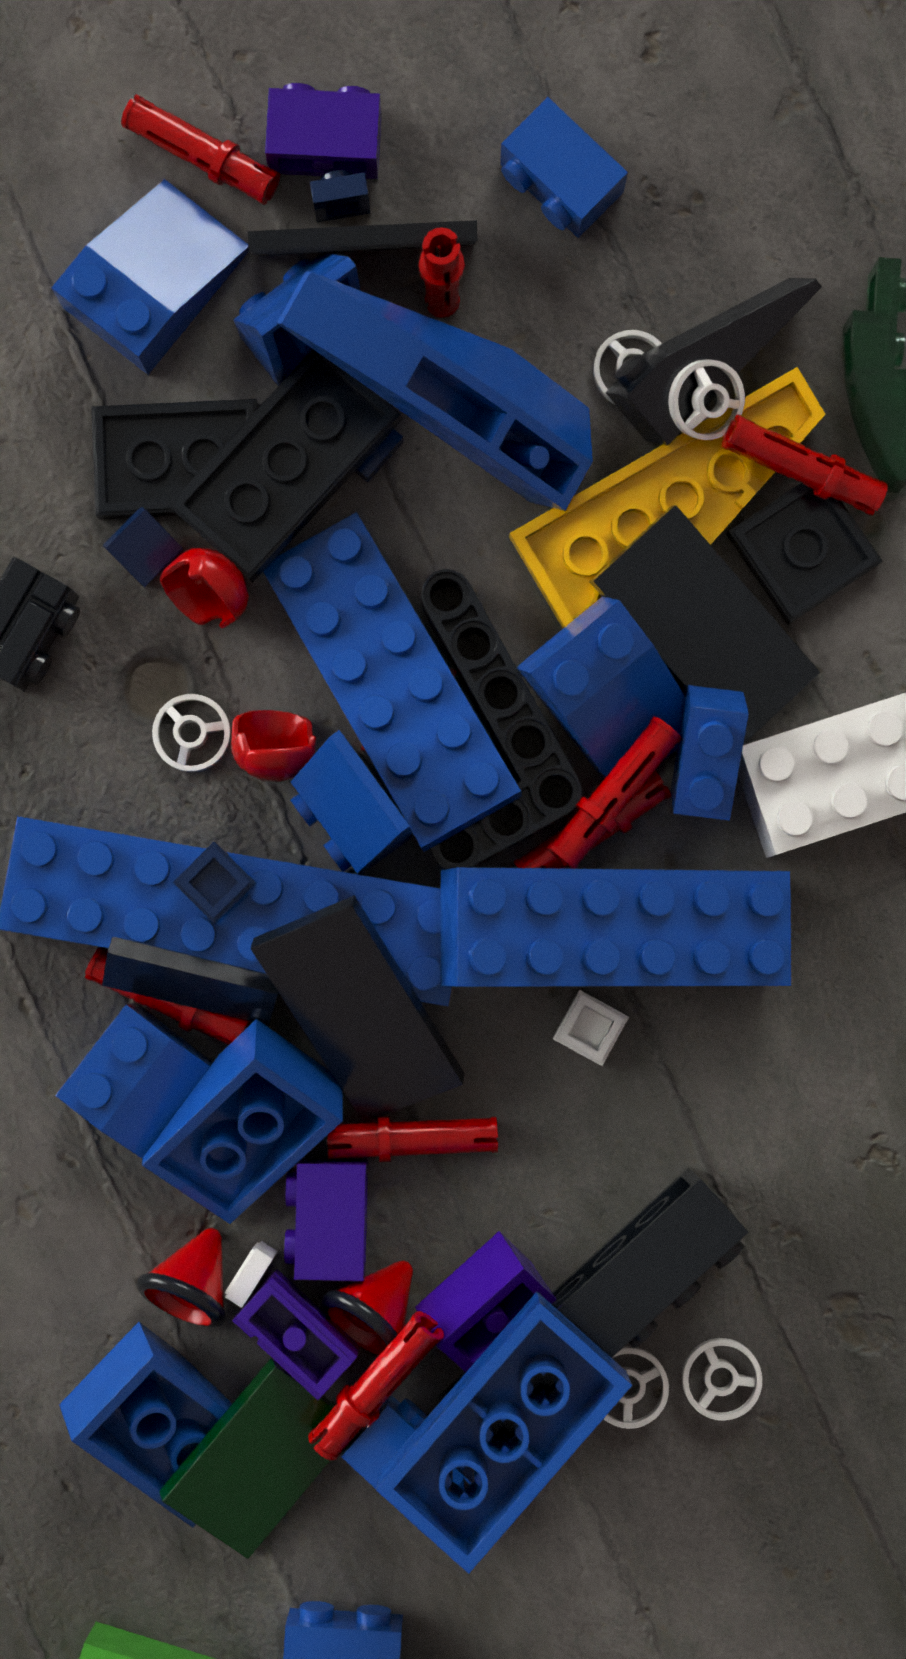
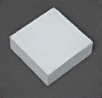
(590, 1027)
(250, 1273)

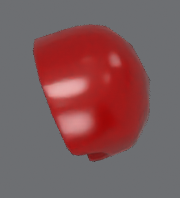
(206, 586)
(272, 744)

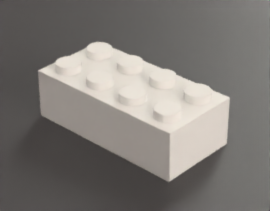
(827, 776)

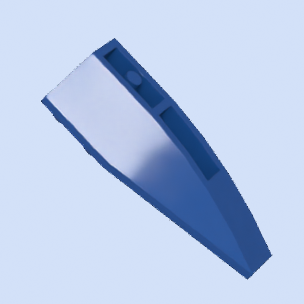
(452, 384)

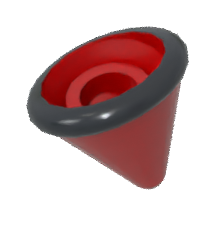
(190, 1282)
(372, 1308)

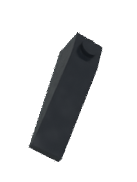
(729, 337)

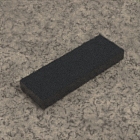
(189, 981)

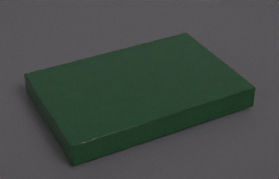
(251, 1462)

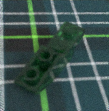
(872, 383)

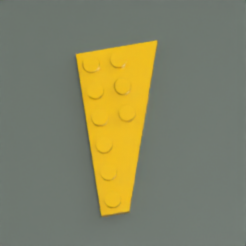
(694, 474)

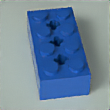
(507, 1471)

